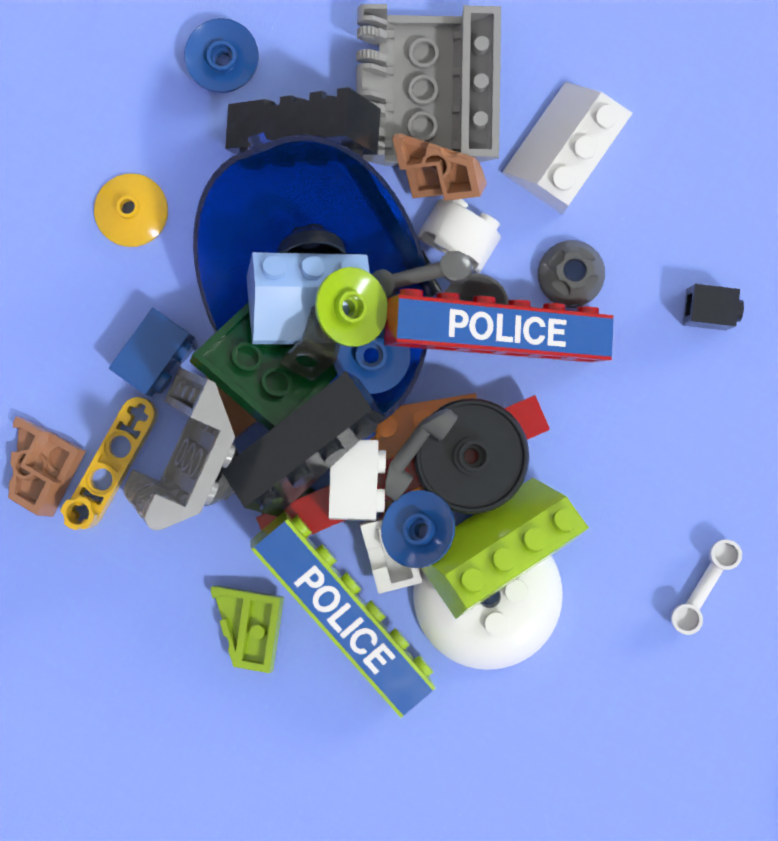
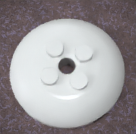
(499, 632)

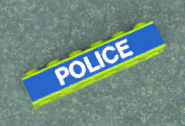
(342, 613)

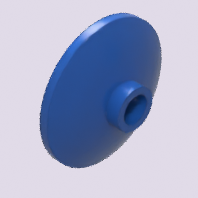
(216, 39)
(375, 376)
(402, 527)

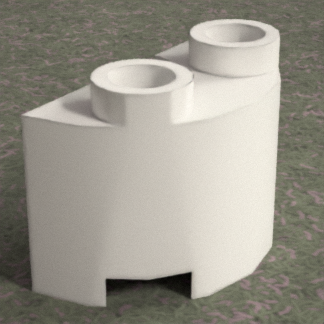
(458, 229)
(386, 572)

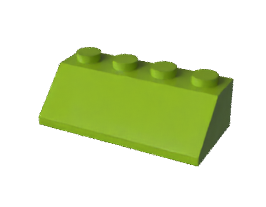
(504, 545)

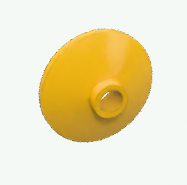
(143, 222)

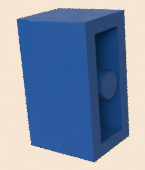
(153, 353)

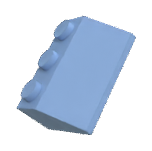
(285, 289)

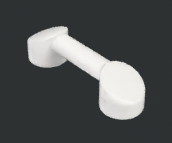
(722, 556)

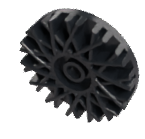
(499, 465)

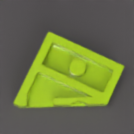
(250, 625)

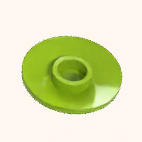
(365, 302)

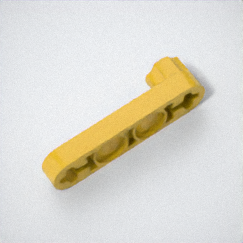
(107, 460)

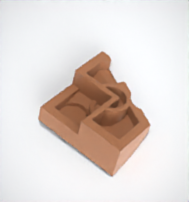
(438, 170)

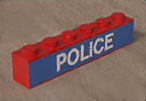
(498, 328)

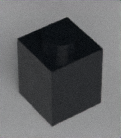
(712, 307)

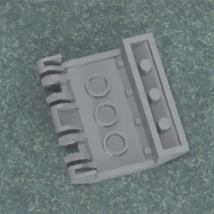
(433, 78)
(195, 462)

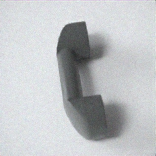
(453, 266)
(438, 426)

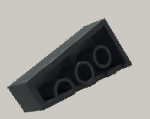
(344, 119)
(303, 446)

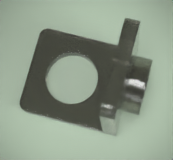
(315, 345)

